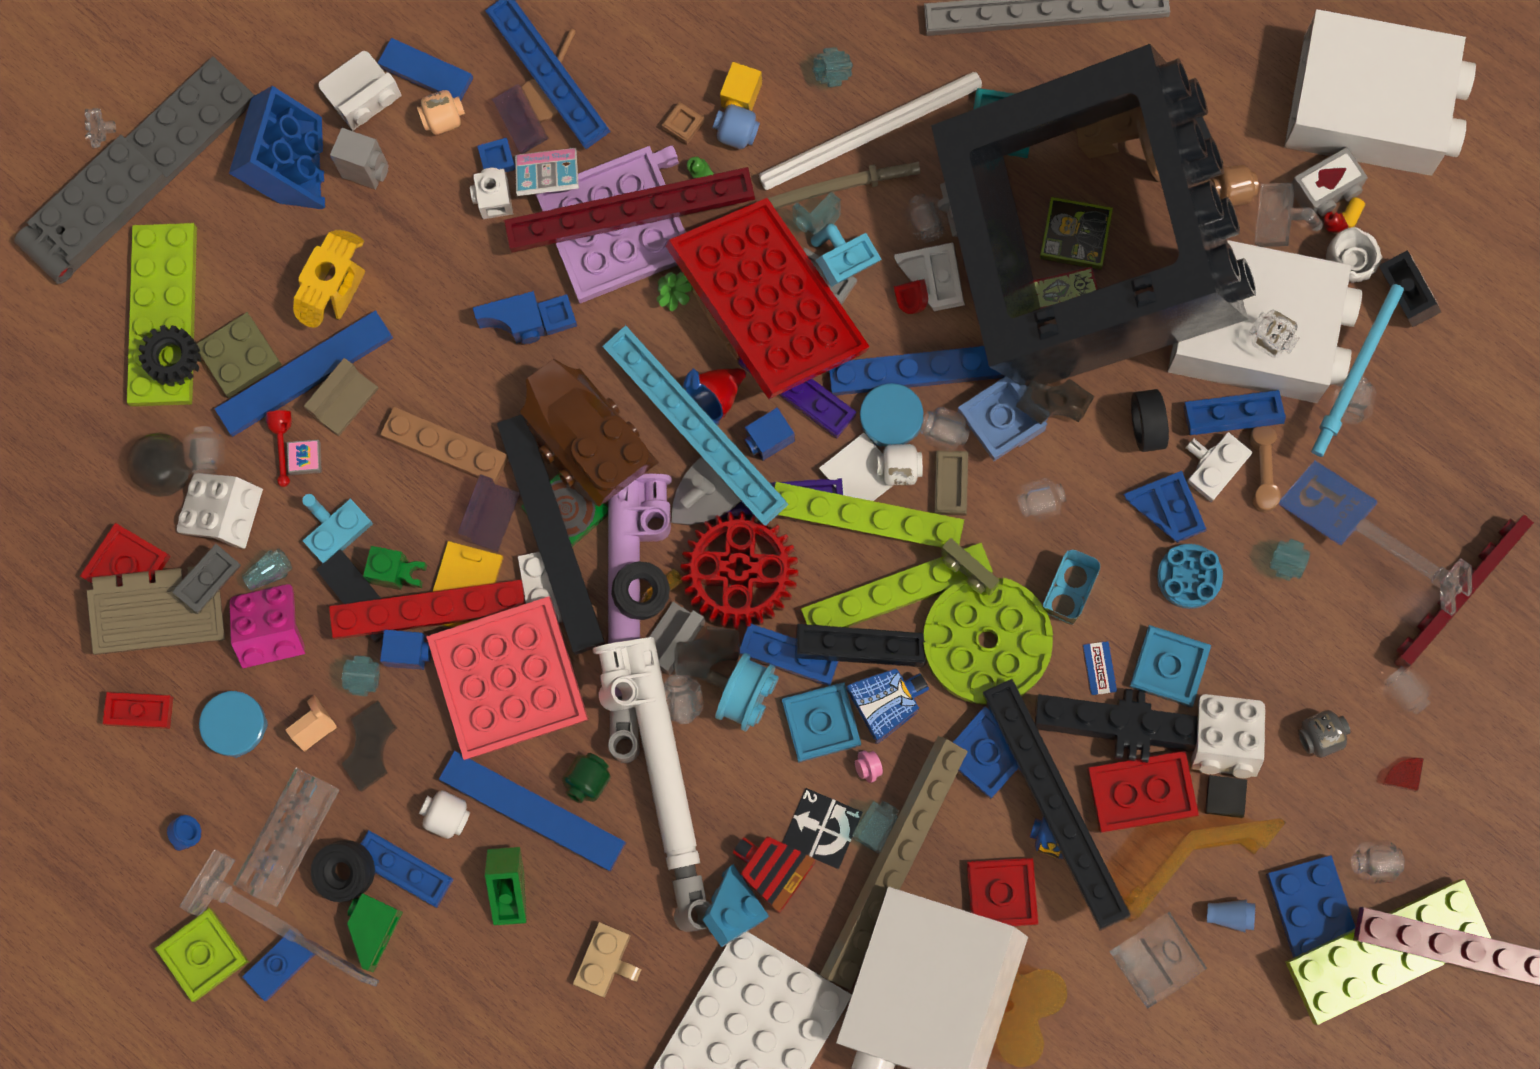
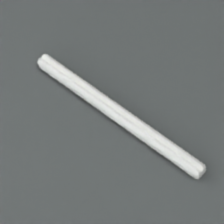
(870, 130)

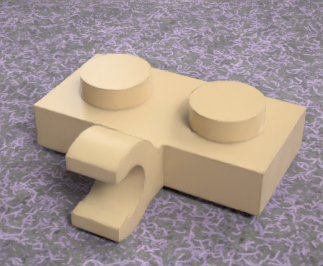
(604, 960)

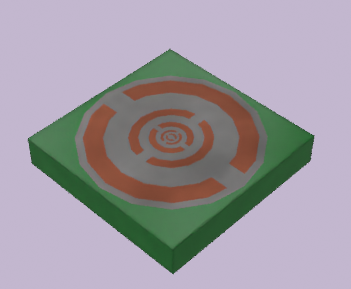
(577, 511)

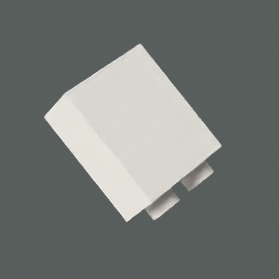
(1379, 92)
(1305, 290)
(931, 987)

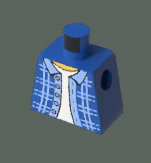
(886, 701)

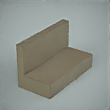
(341, 397)

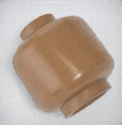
(1237, 184)

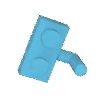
(847, 257)
(336, 530)

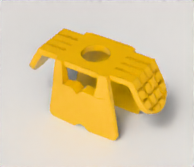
(315, 292)

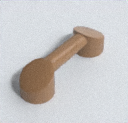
(1267, 495)

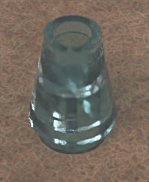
(267, 569)

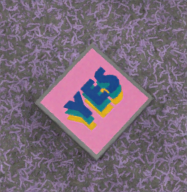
(304, 457)

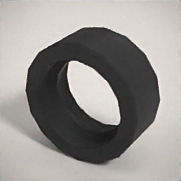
(1149, 420)

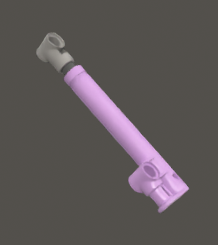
(627, 527)

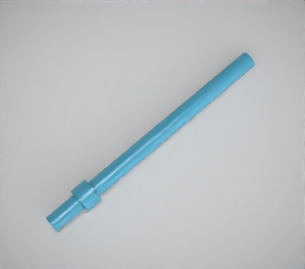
(1332, 423)

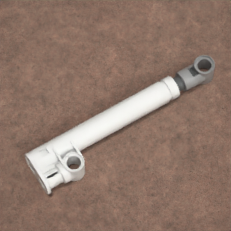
(637, 672)

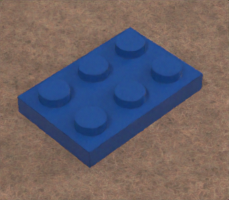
(1310, 904)

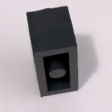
(1416, 298)

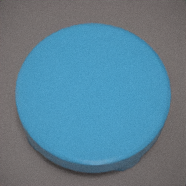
(891, 415)
(1190, 576)
(232, 723)

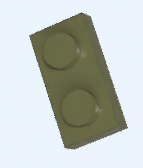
(978, 576)

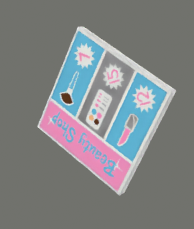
(546, 171)

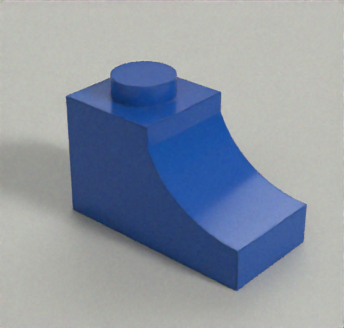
(515, 315)

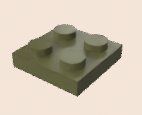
(238, 355)

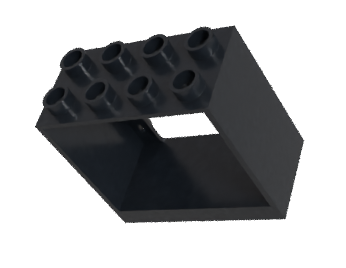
(1111, 323)

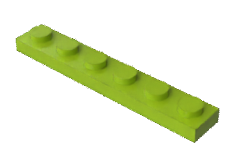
(869, 516)
(889, 593)

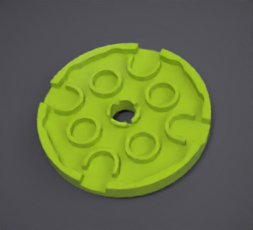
(954, 645)

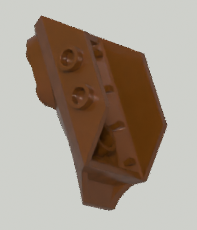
(583, 433)

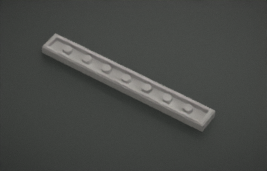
(996, 15)

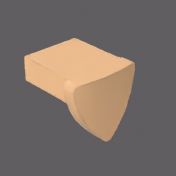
(311, 726)

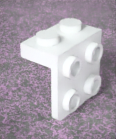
(359, 89)
(219, 508)
(1229, 736)

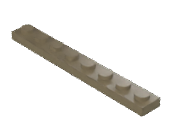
(894, 860)

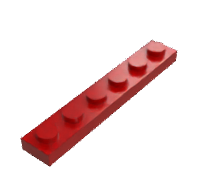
(424, 609)

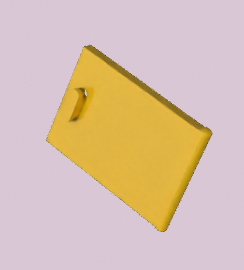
(461, 572)

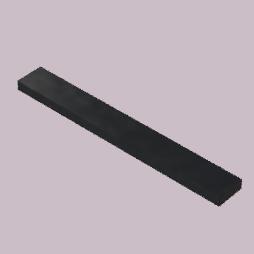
(551, 535)
(1056, 805)

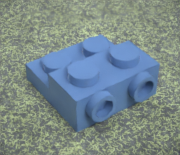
(998, 421)

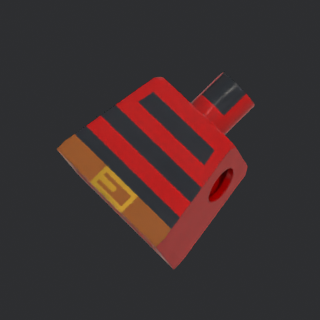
(773, 869)

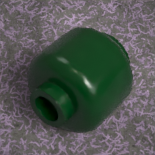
(586, 778)

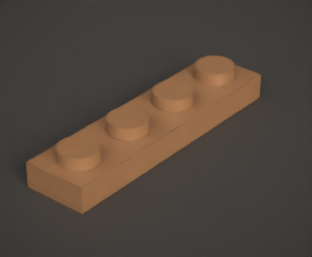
(443, 445)

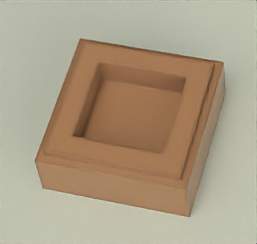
(683, 123)

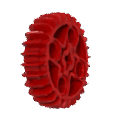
(726, 567)

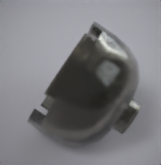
(158, 464)

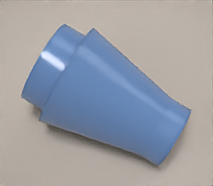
(1232, 914)

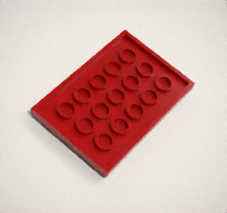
(767, 297)

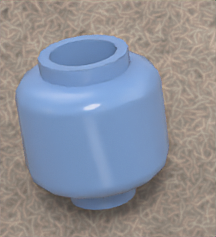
(736, 126)

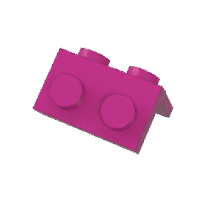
(265, 626)

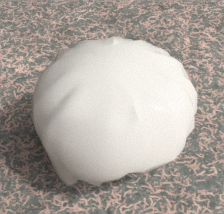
(1356, 249)

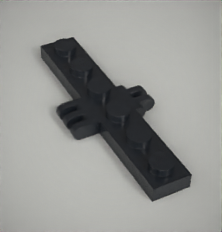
(1128, 723)

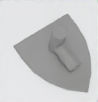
(702, 496)

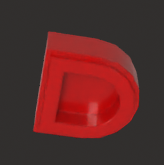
(912, 296)

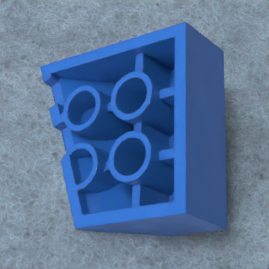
(281, 150)

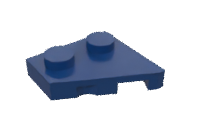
(1169, 506)

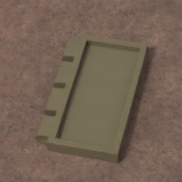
(148, 614)

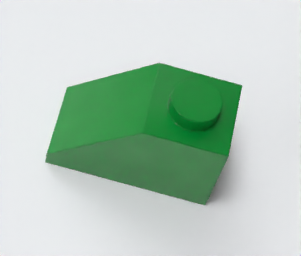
(506, 885)
(371, 928)

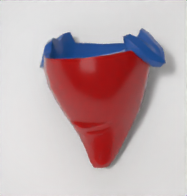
(714, 390)

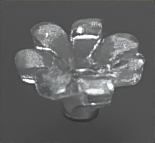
(97, 127)

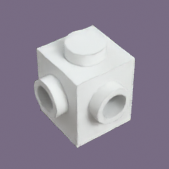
(492, 193)

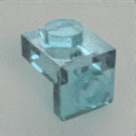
(825, 213)

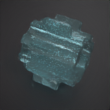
(832, 67)
(1290, 559)
(361, 675)

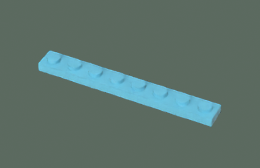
(696, 425)

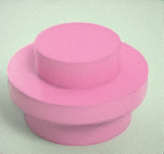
(868, 766)

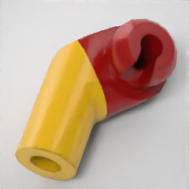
(1340, 221)

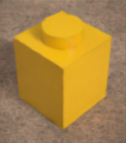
(741, 86)

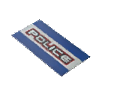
(1100, 668)

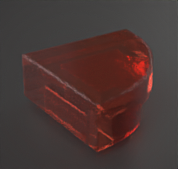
(1405, 774)

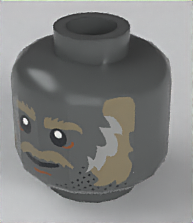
(1324, 733)

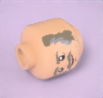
(440, 112)

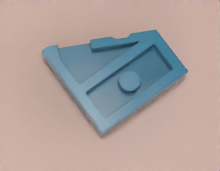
(733, 908)

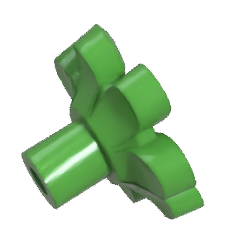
(673, 289)

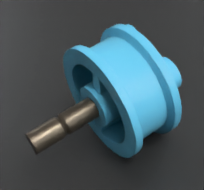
(744, 691)

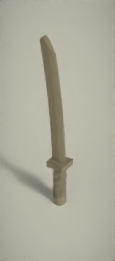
(845, 182)

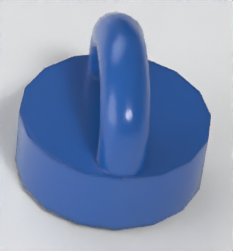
(184, 832)

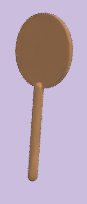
(540, 102)

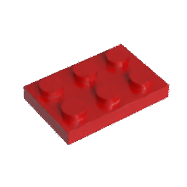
(1142, 793)

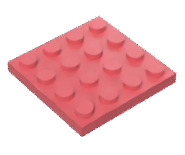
(507, 678)

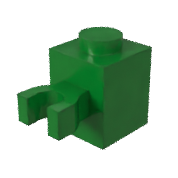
(391, 568)

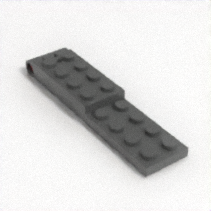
(132, 171)

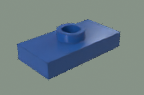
(277, 967)

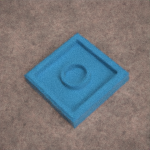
(1170, 666)
(821, 722)

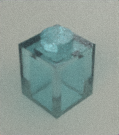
(876, 826)

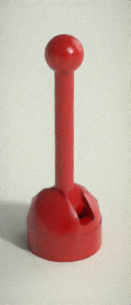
(279, 423)

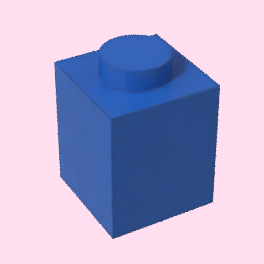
(769, 434)
(405, 649)

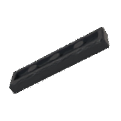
(859, 645)

